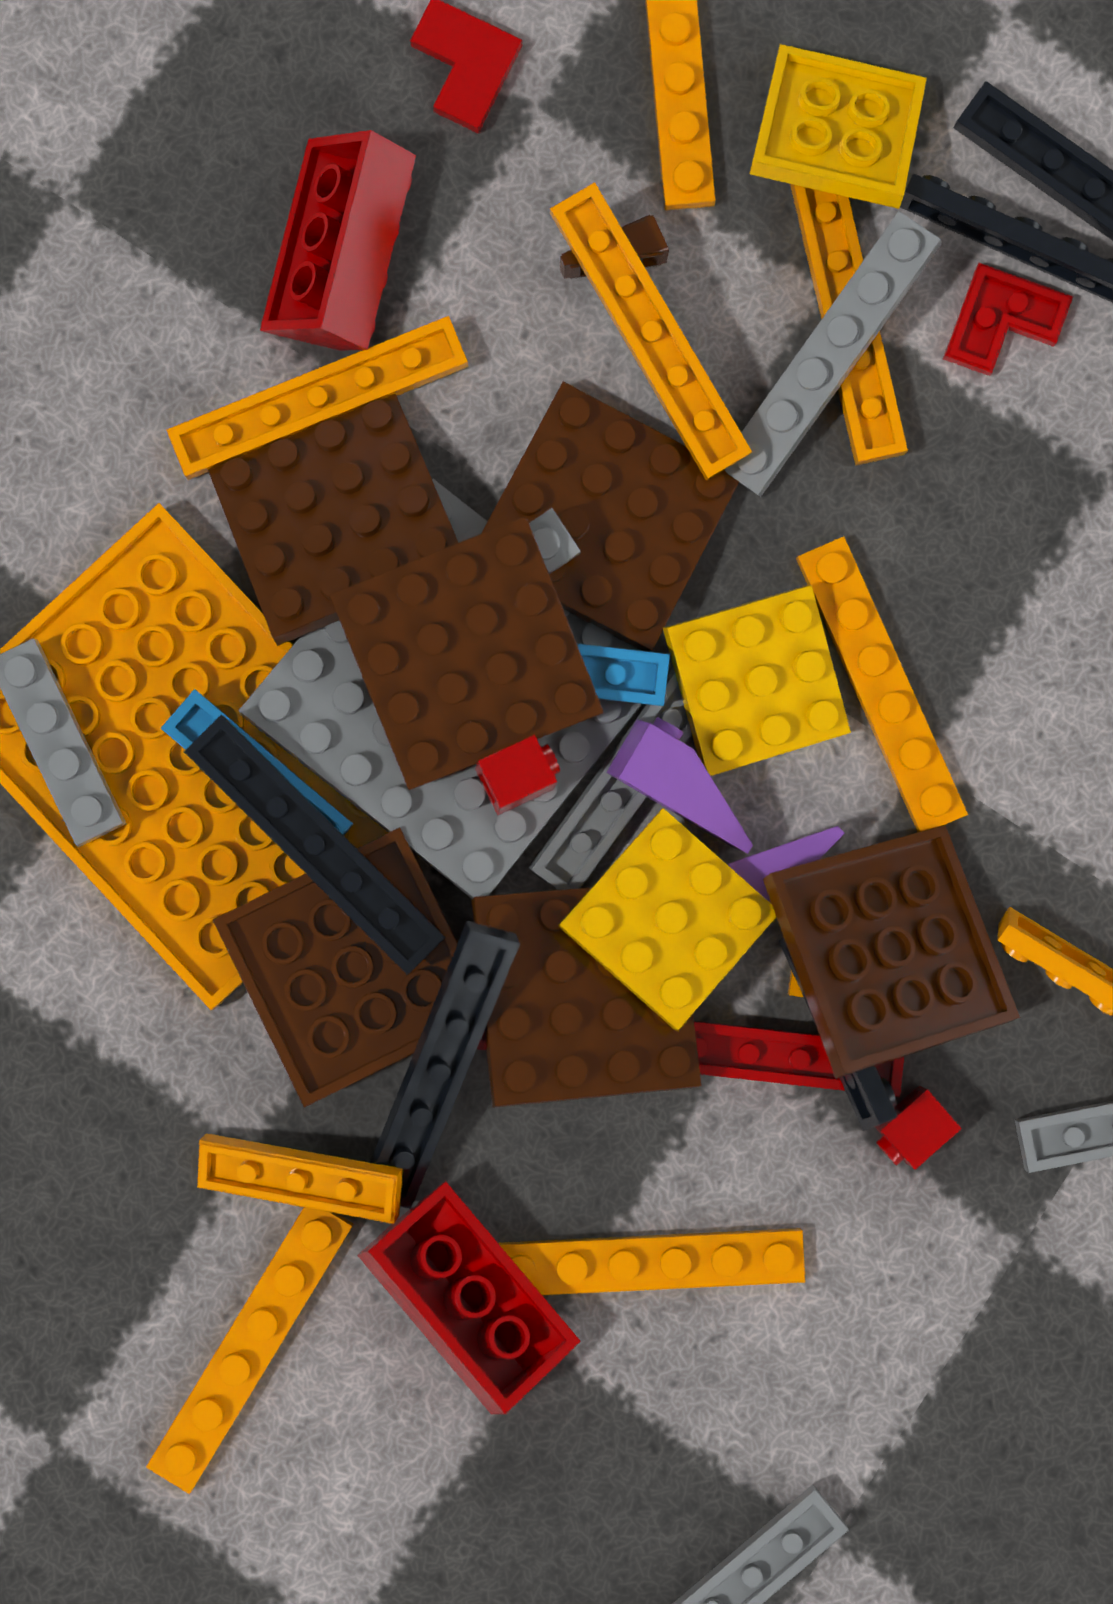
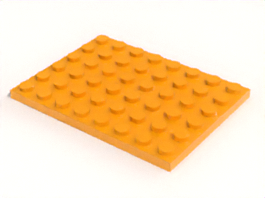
(127, 653)

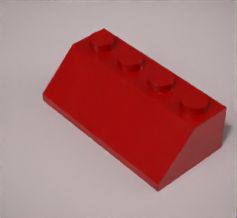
(339, 240)
(469, 1299)

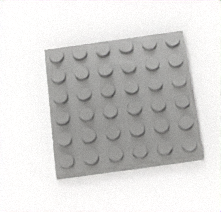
(327, 721)

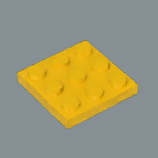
(839, 126)
(757, 680)
(669, 919)

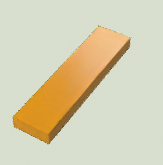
(299, 1178)

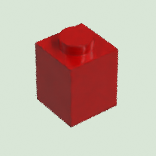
(518, 774)
(918, 1129)

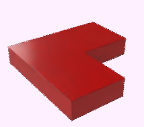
(478, 57)
(1000, 304)

